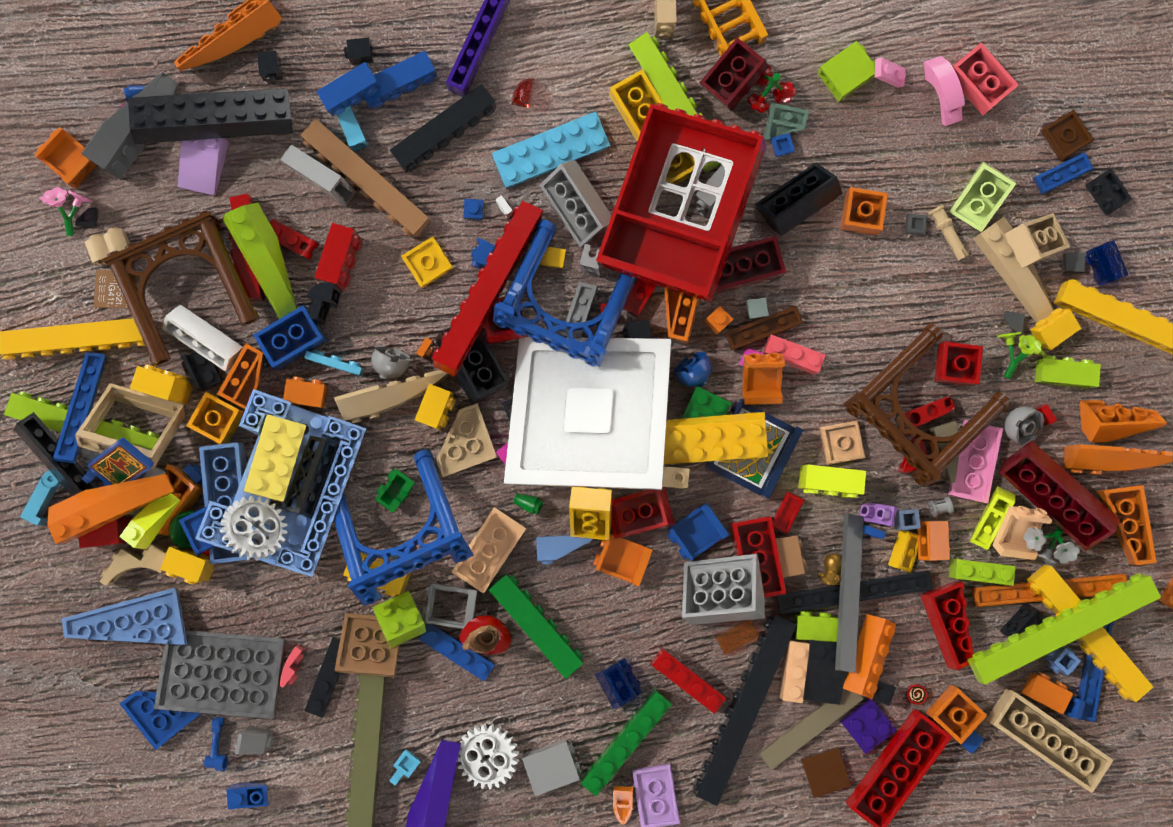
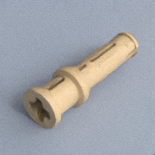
(944, 224)

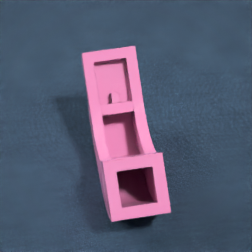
(948, 87)

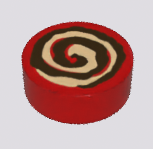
(916, 694)

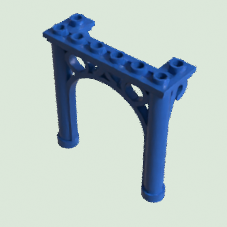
(590, 351)
(449, 540)

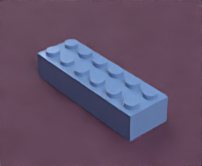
(221, 475)

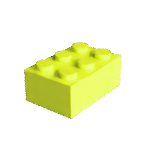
(832, 481)

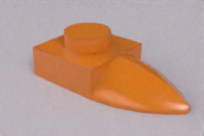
(622, 803)

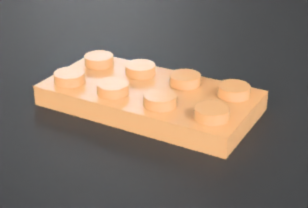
(490, 550)

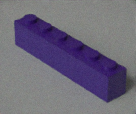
(476, 46)

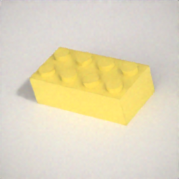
(275, 458)

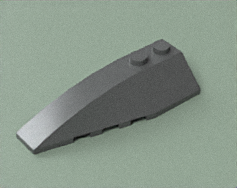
(113, 143)

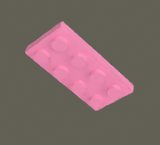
(977, 466)

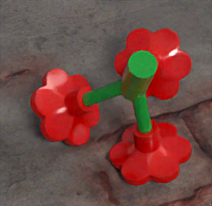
(783, 92)

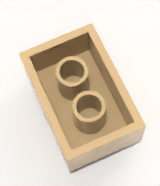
(1037, 240)

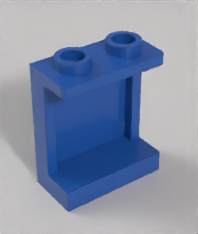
(697, 532)

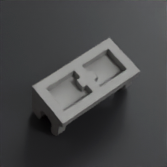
(588, 262)

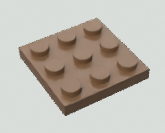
(364, 648)

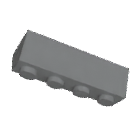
(576, 202)

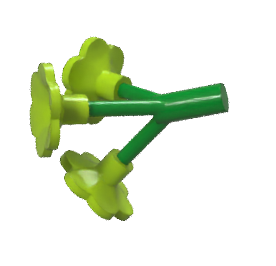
(1028, 346)

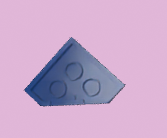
(155, 724)

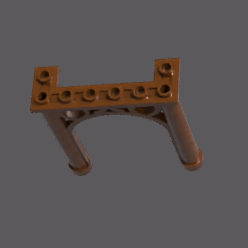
(124, 273)
(926, 471)

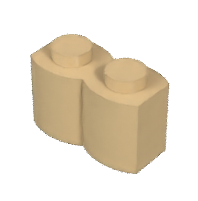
(100, 245)

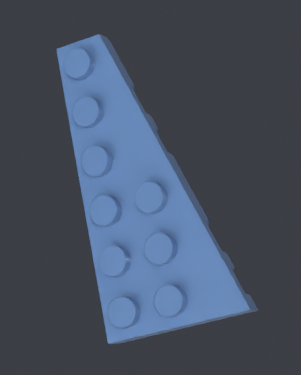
(142, 620)

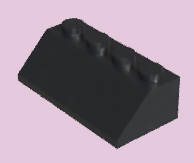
(799, 198)
(480, 371)

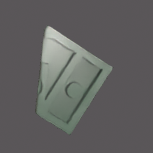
(784, 120)

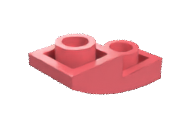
(289, 671)

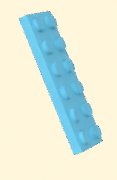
(550, 149)

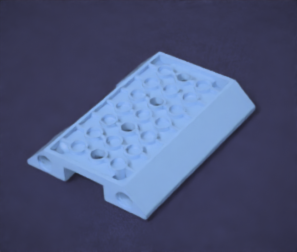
(305, 535)

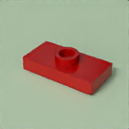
(787, 512)

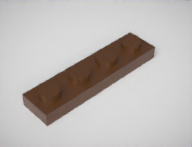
(763, 328)

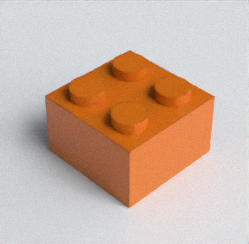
(863, 211)
(956, 714)

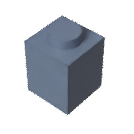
(907, 519)

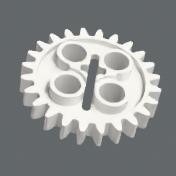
(243, 540)
(501, 746)

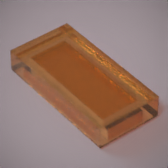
(736, 636)

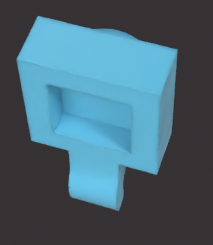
(405, 766)

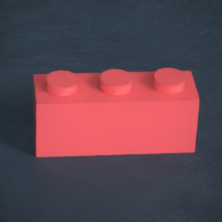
(795, 354)

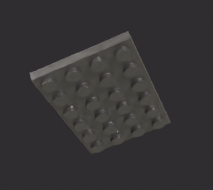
(221, 675)

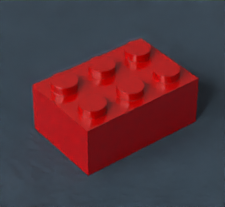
(338, 256)

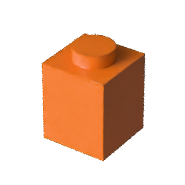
(718, 320)

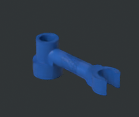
(216, 760)

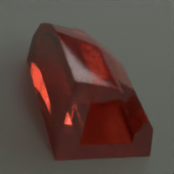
(523, 93)

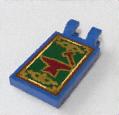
(118, 464)

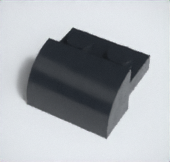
(323, 296)

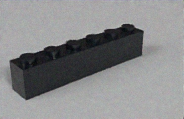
(443, 128)
(43, 445)

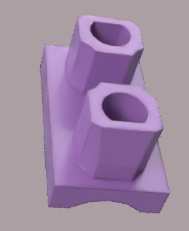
(878, 513)

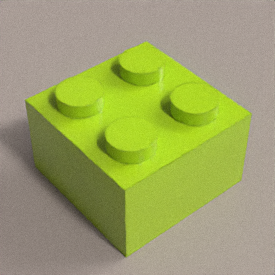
(399, 619)

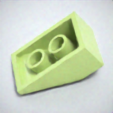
(982, 196)

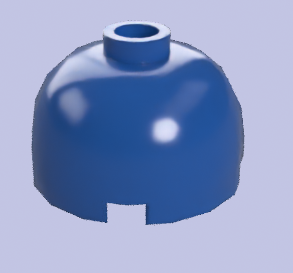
(694, 371)

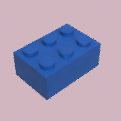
(289, 338)

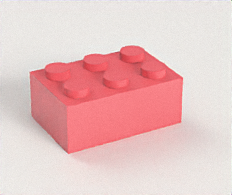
(983, 79)

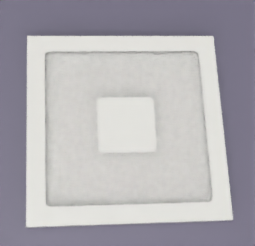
(588, 421)

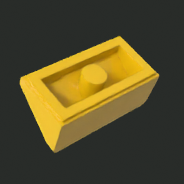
(904, 551)

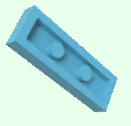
(334, 362)

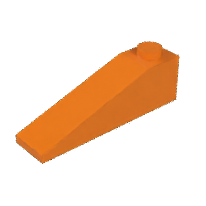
(1115, 422)

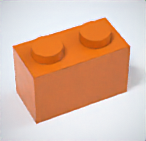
(306, 393)
(933, 541)
(1047, 693)

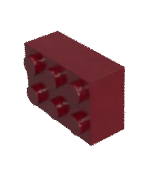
(734, 74)

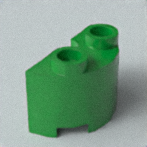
(395, 490)

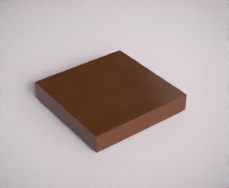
(1066, 135)
(825, 772)

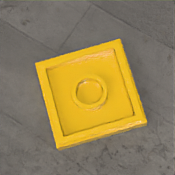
(427, 262)

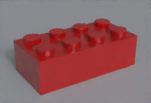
(758, 538)

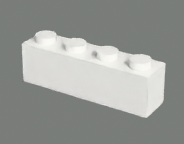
(202, 337)

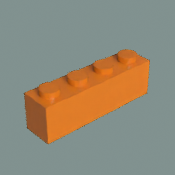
(870, 656)

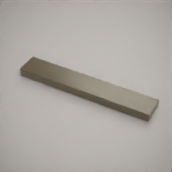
(807, 729)

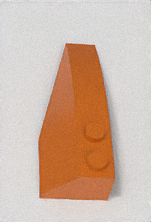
(244, 25)
(1109, 458)
(103, 505)

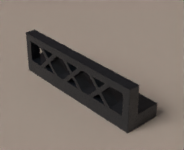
(314, 477)

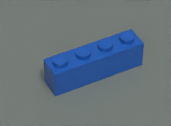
(402, 78)

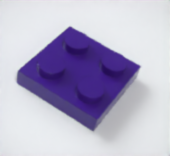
(868, 726)

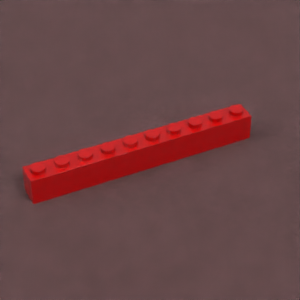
(487, 289)

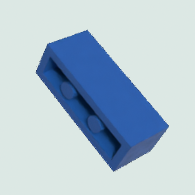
(348, 89)

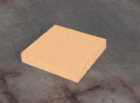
(842, 442)

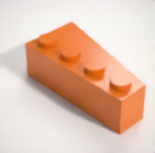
(1134, 524)

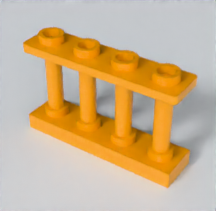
(748, 16)

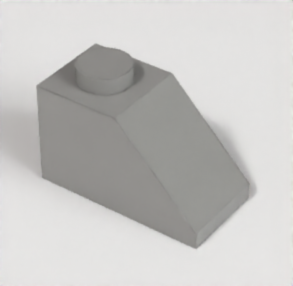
(254, 741)

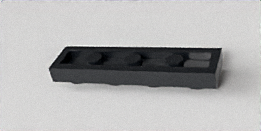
(325, 682)

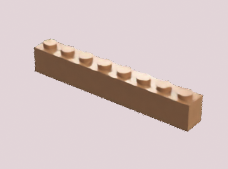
(363, 176)

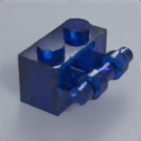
(1106, 263)
(616, 685)

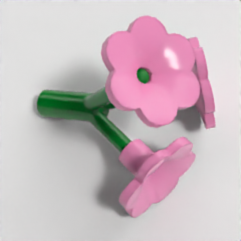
(57, 197)

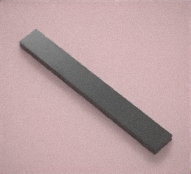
(849, 593)

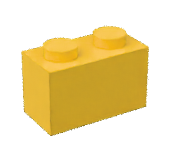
(1055, 328)

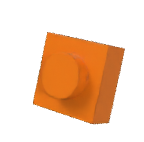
(426, 348)

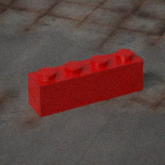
(245, 273)
(688, 680)

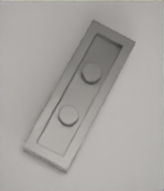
(581, 306)

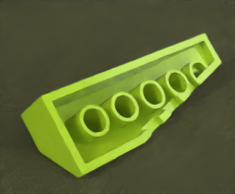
(263, 254)

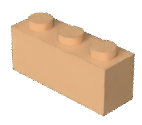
(794, 671)

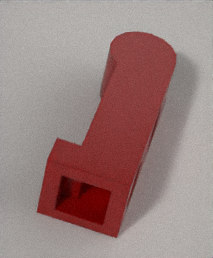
(930, 411)

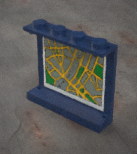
(760, 473)

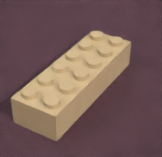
(1049, 740)

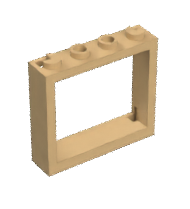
(89, 440)

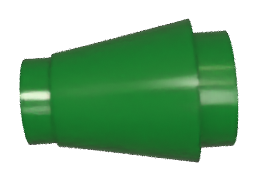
(529, 503)

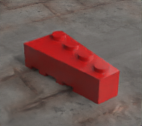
(950, 623)

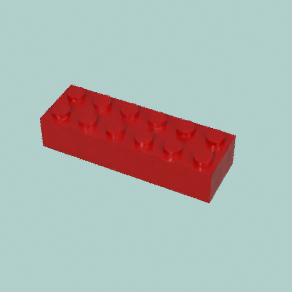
(898, 769)

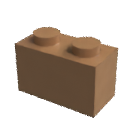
(790, 555)

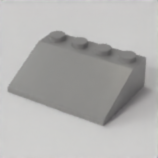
(723, 590)

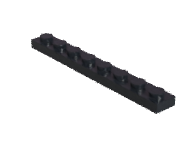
(869, 590)

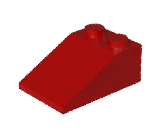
(640, 513)

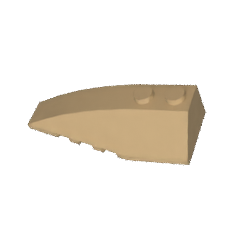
(1022, 281)
(376, 399)

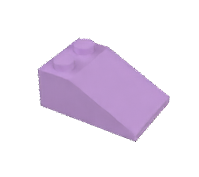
(202, 164)

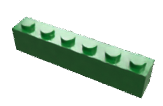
(536, 625)
(625, 742)

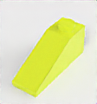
(992, 517)
(149, 521)

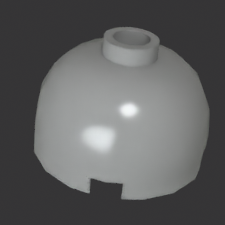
(389, 363)
(1023, 424)

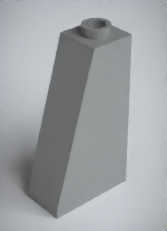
(318, 175)

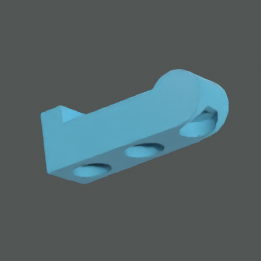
(352, 130)
(41, 499)

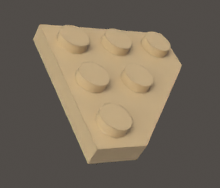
(466, 442)

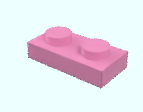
(890, 72)

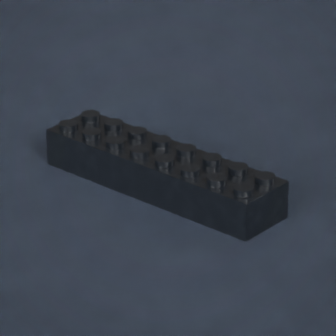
(209, 115)

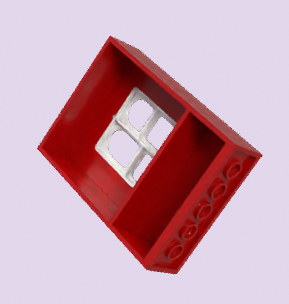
(668, 247)

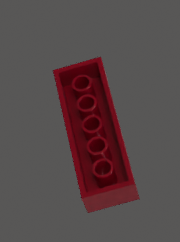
(1059, 495)

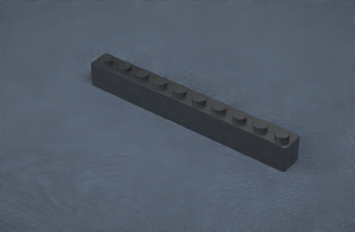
(744, 709)

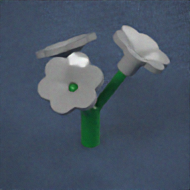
(1064, 551)

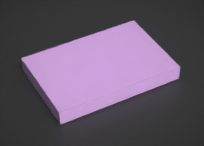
(655, 796)

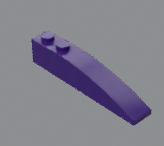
(434, 795)

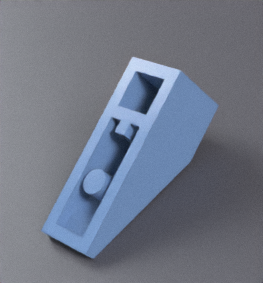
(555, 547)

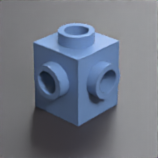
(1062, 660)

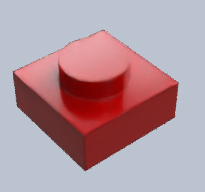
(1048, 415)

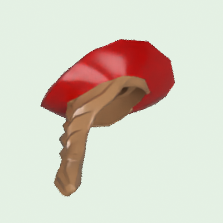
(485, 636)

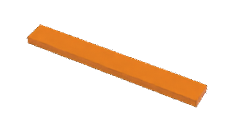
(1022, 593)

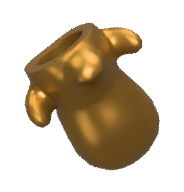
(832, 567)

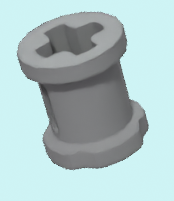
(940, 507)

